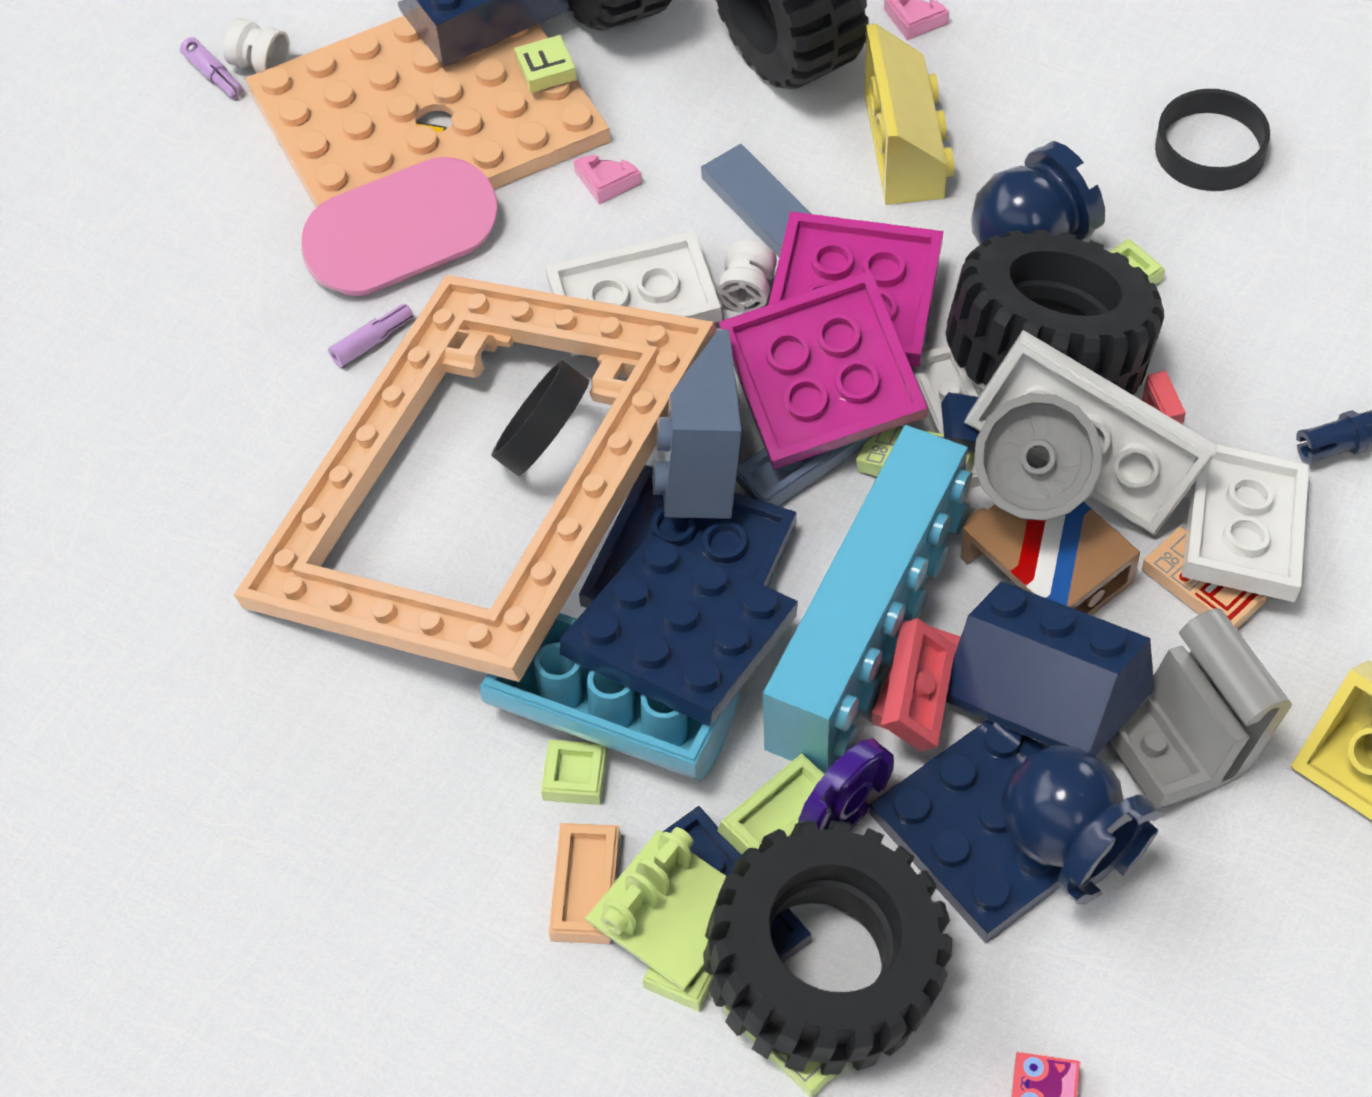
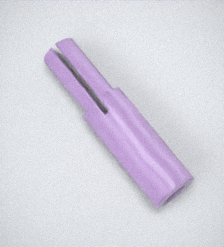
(210, 67)
(369, 335)

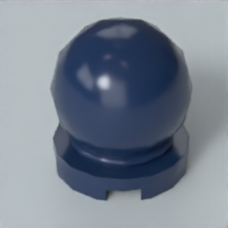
(1039, 196)
(1072, 815)

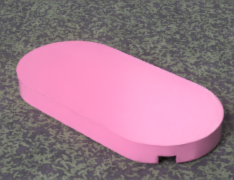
(399, 226)

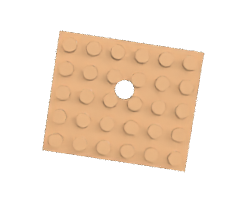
(355, 107)

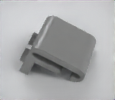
(1204, 716)

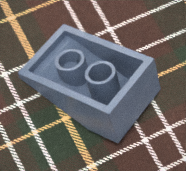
(701, 437)

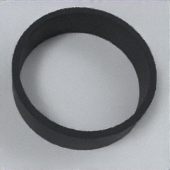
(1216, 102)
(540, 418)

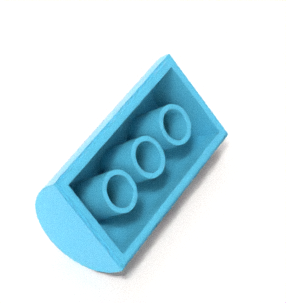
(606, 712)

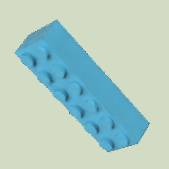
(864, 597)

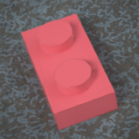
(918, 685)

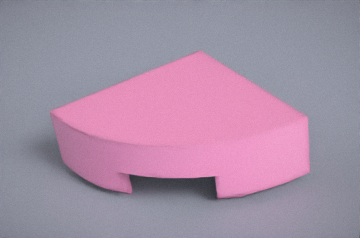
(916, 16)
(606, 177)

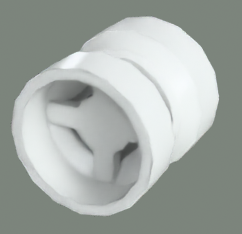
(251, 46)
(743, 284)

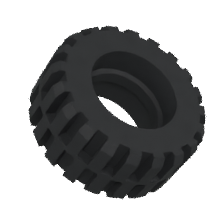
(795, 38)
(1062, 294)
(867, 883)

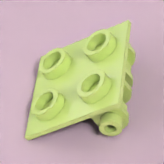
(662, 907)

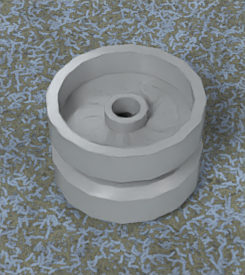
(1037, 422)

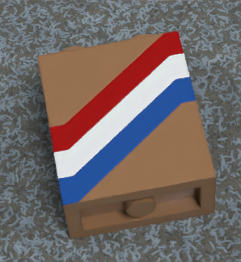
(1064, 559)

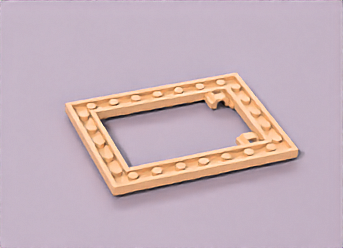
(450, 337)

